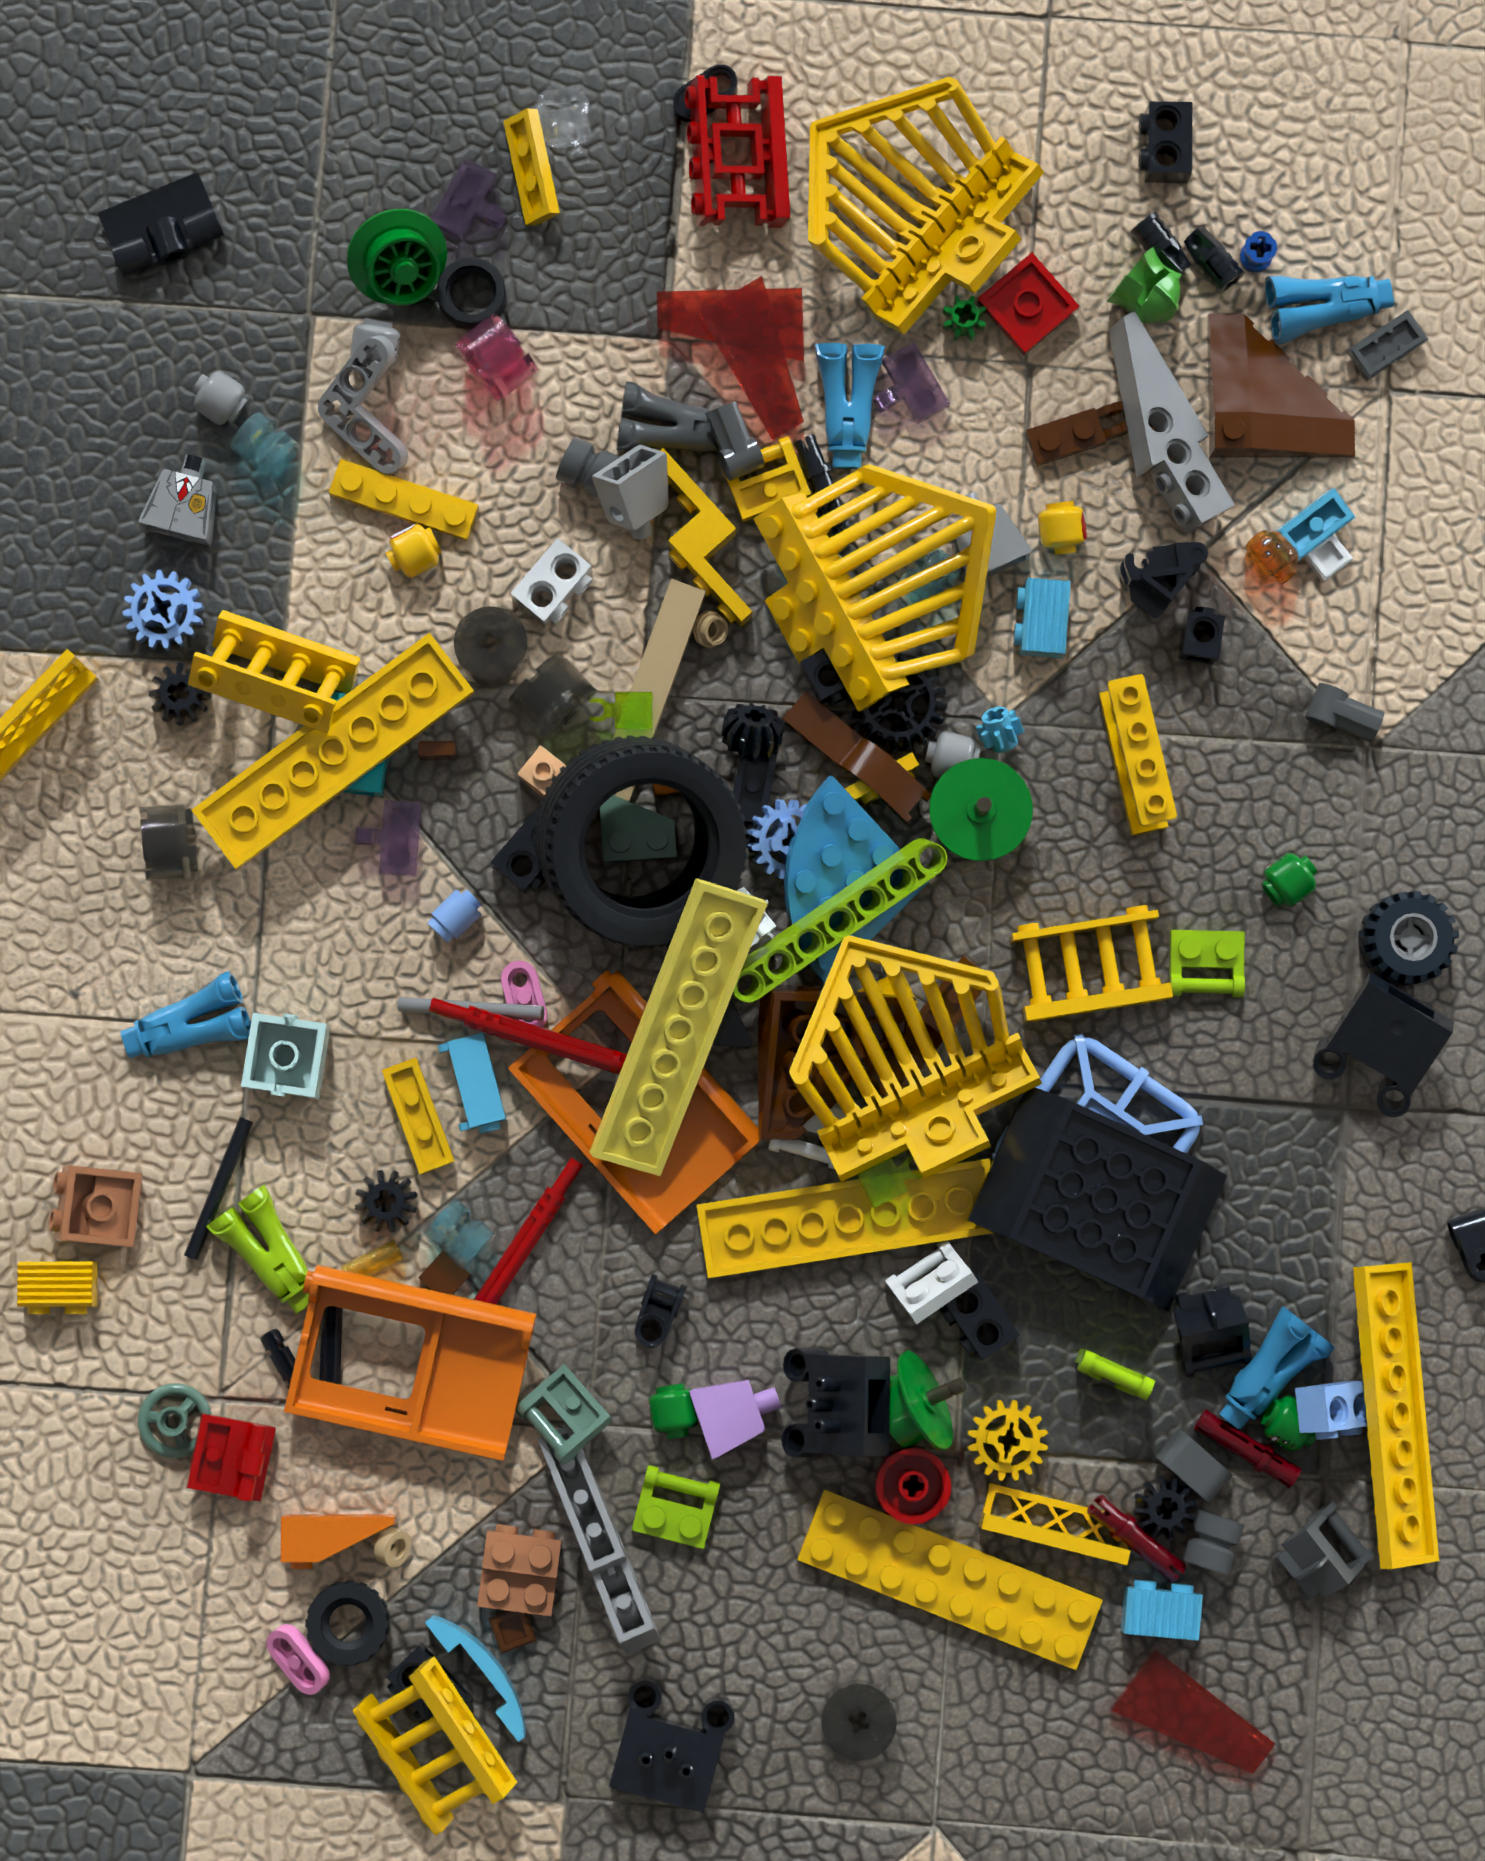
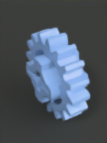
(176, 605)
(772, 841)

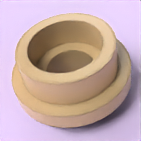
(717, 629)

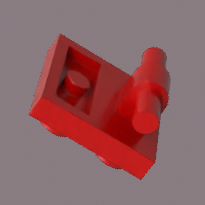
(230, 1457)

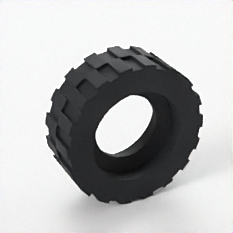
(319, 1617)

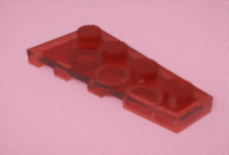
(680, 314)
(752, 347)
(1184, 1710)

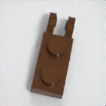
(1074, 434)

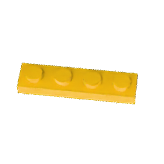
(403, 499)

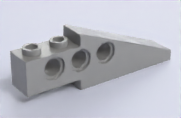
(1155, 398)
(602, 1549)

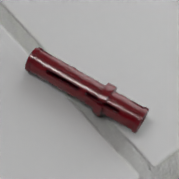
(1260, 1456)
(1124, 1528)

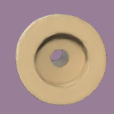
(391, 1547)

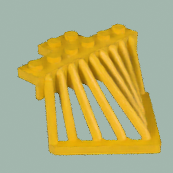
(957, 241)
(825, 606)
(933, 1113)

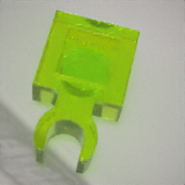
(630, 710)
(886, 1180)

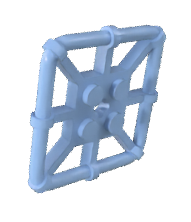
(1139, 1078)

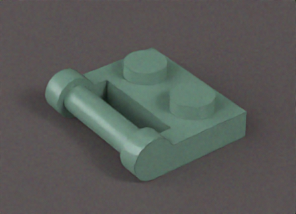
(573, 1405)

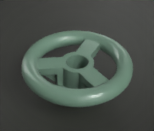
(147, 1415)

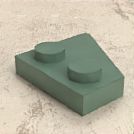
(635, 833)

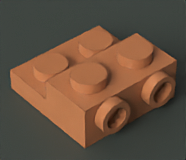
(96, 1205)
(519, 1571)

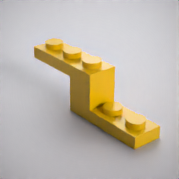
(700, 541)

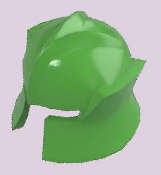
(1149, 290)

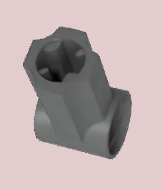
(737, 450)
(1334, 709)

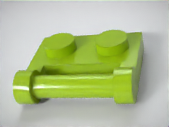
(1210, 951)
(1125, 1379)
(673, 1519)

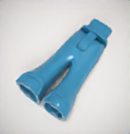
(1344, 299)
(846, 421)
(169, 1027)
(1282, 1355)

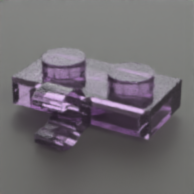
(467, 200)
(912, 384)
(397, 838)

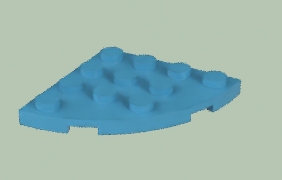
(828, 853)

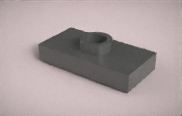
(1387, 345)

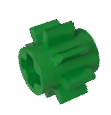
(957, 311)

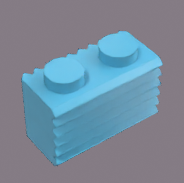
(1043, 617)
(1161, 1611)

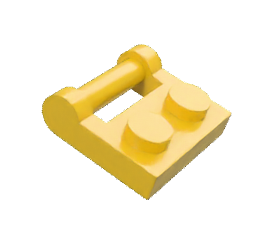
(762, 491)

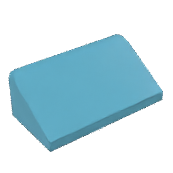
(1316, 522)

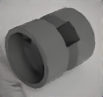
(581, 463)
(1213, 1542)

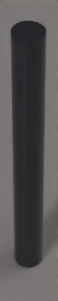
(218, 1188)

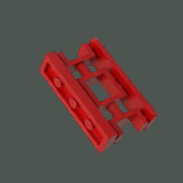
(767, 151)

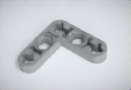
(351, 403)

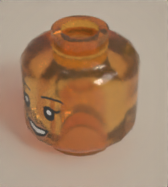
(1271, 557)

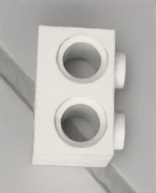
(544, 578)

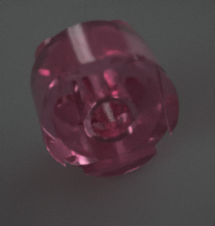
(496, 357)

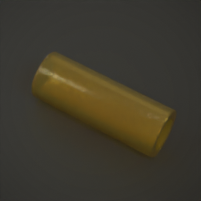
(375, 1260)

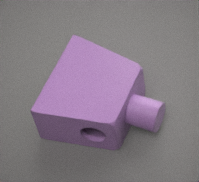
(732, 1413)

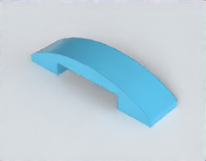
(450, 1636)

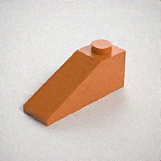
(319, 1536)

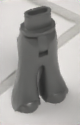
(691, 428)

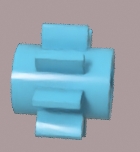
(999, 729)

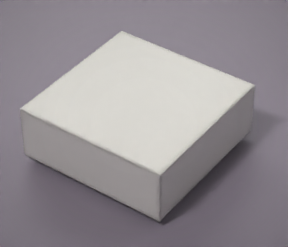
(1328, 558)

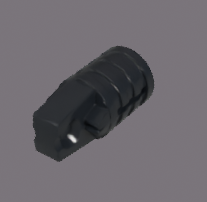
(1154, 233)
(1213, 259)

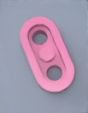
(526, 995)
(297, 1659)

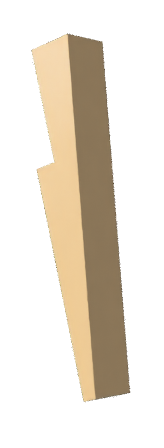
(664, 654)

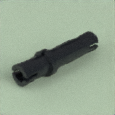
(819, 475)

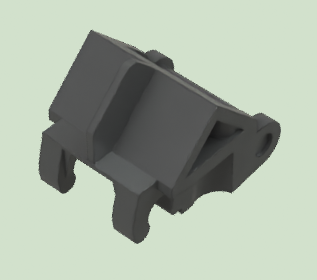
(1313, 1559)

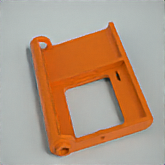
(707, 1143)
(464, 1375)

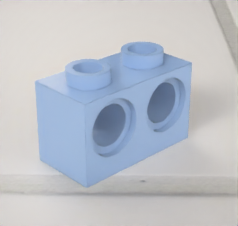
(1331, 1409)

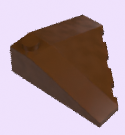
(1264, 402)
(781, 1026)

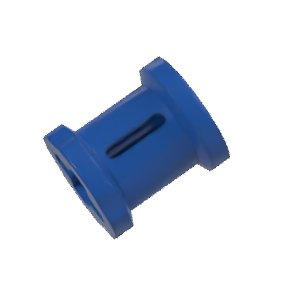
(1267, 246)

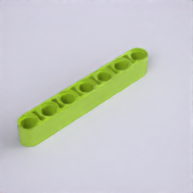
(852, 920)

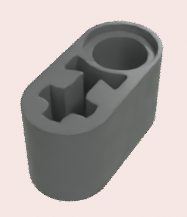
(1193, 1466)

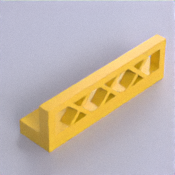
(1043, 1534)

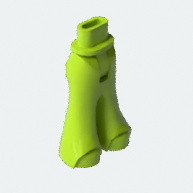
(280, 1267)

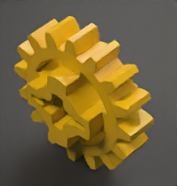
(1002, 1464)

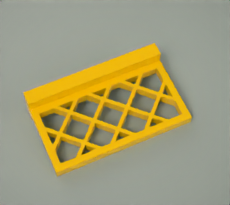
(42, 708)

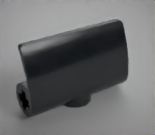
(161, 225)

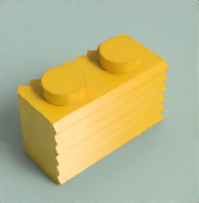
(57, 1285)

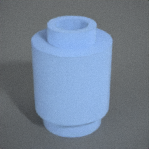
(455, 915)

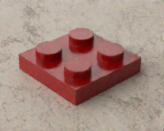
(1028, 303)

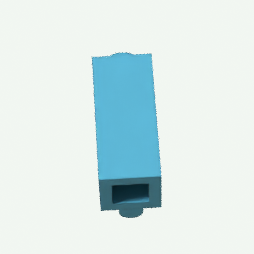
(476, 1083)

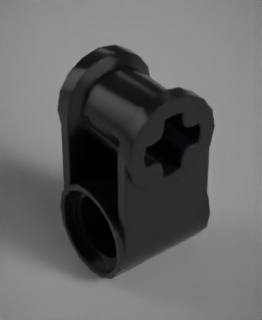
(1469, 1239)
(659, 1308)

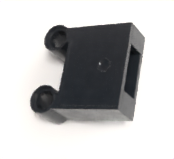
(1389, 1035)
(844, 1404)
(668, 1757)

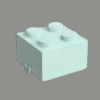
(285, 1055)

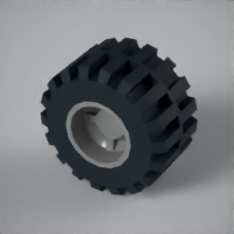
(1408, 938)

